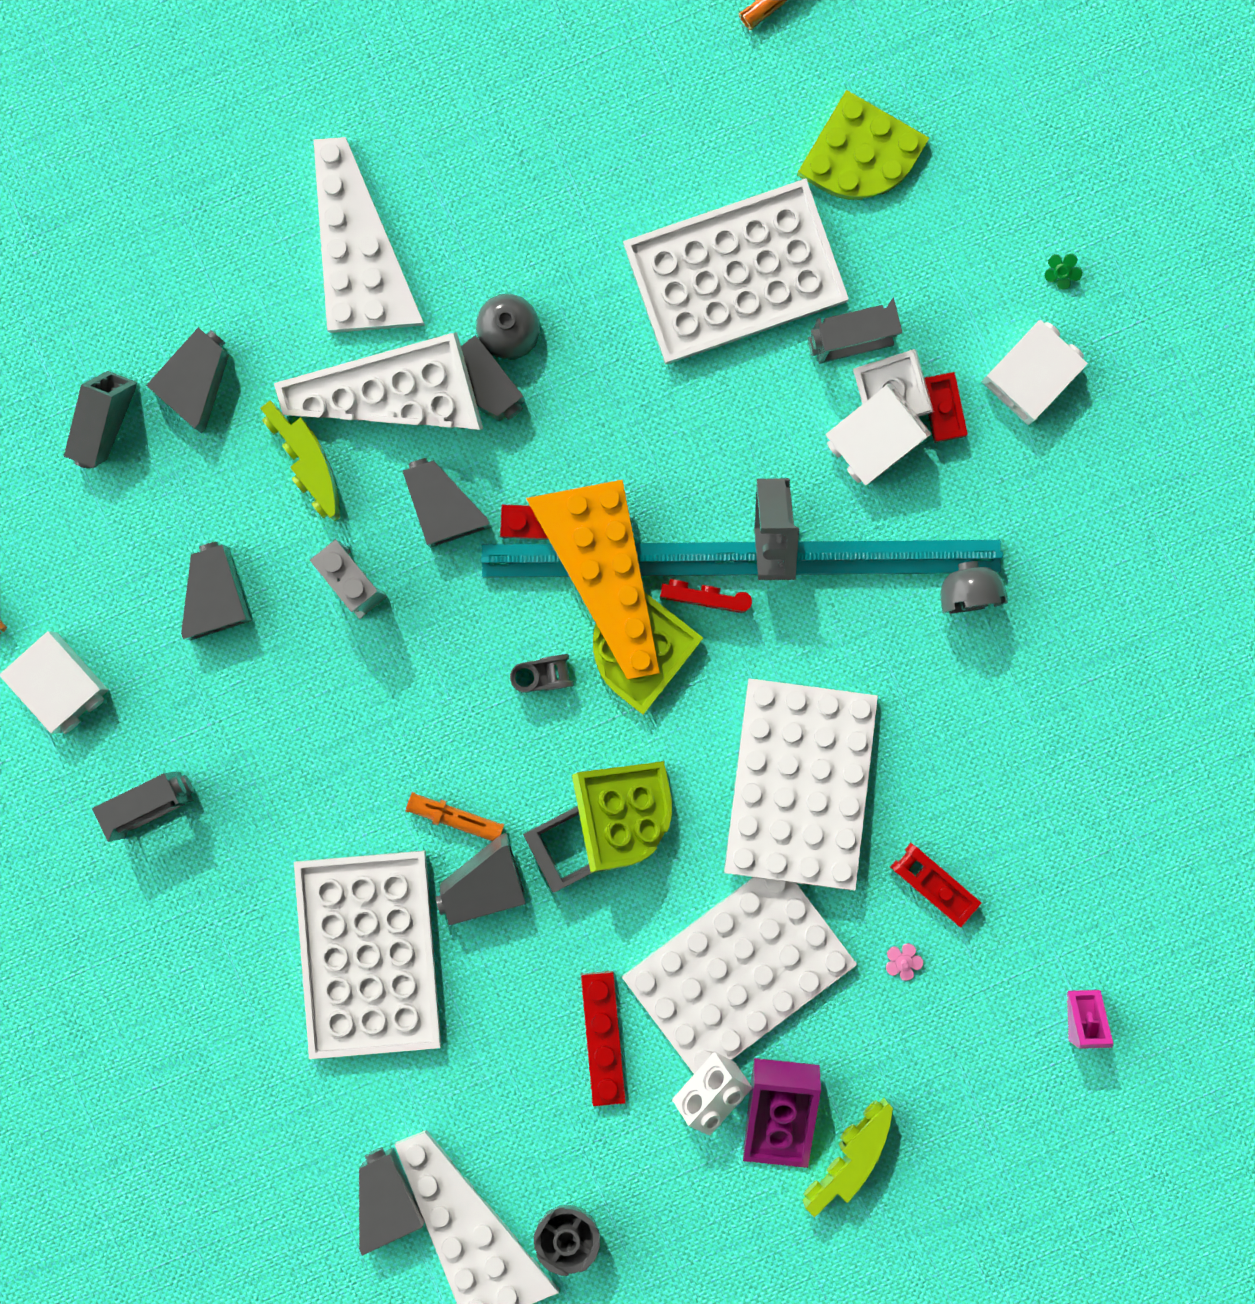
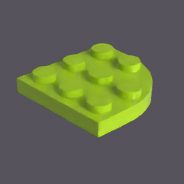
(861, 151)
(673, 645)
(623, 813)

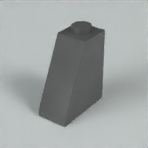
(192, 378)
(490, 384)
(98, 418)
(441, 505)
(213, 593)
(482, 884)
(385, 1201)

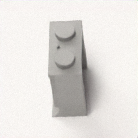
(347, 579)

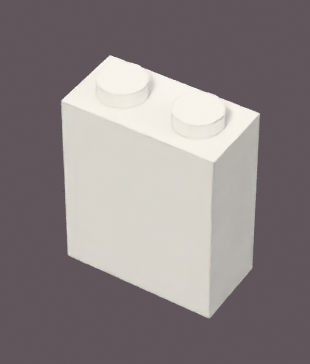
(1035, 371)
(877, 435)
(54, 683)

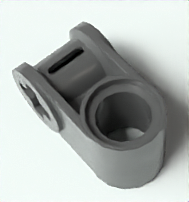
(544, 674)

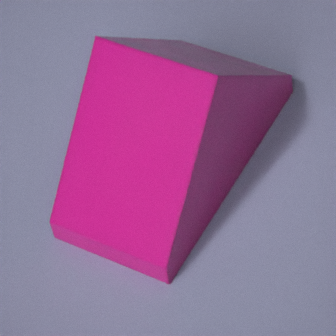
(1088, 1020)

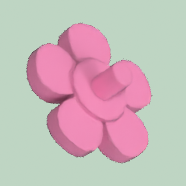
(903, 961)

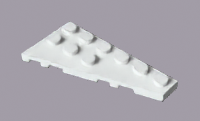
(359, 265)
(402, 386)
(471, 1240)

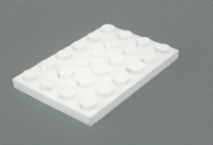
(735, 271)
(801, 784)
(367, 954)
(739, 970)

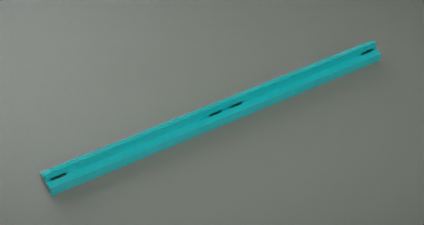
(812, 558)

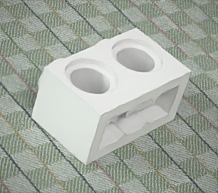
(712, 1093)

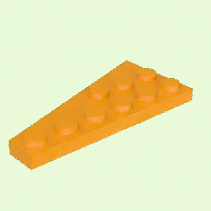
(598, 550)

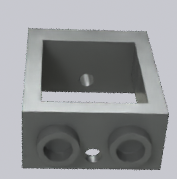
(544, 857)

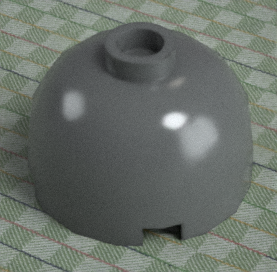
(508, 326)
(972, 589)
(566, 1240)

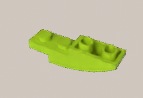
(313, 468)
(862, 1149)

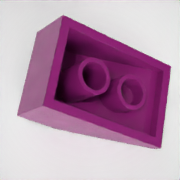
(781, 1112)

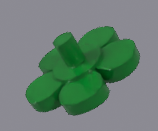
(1063, 270)

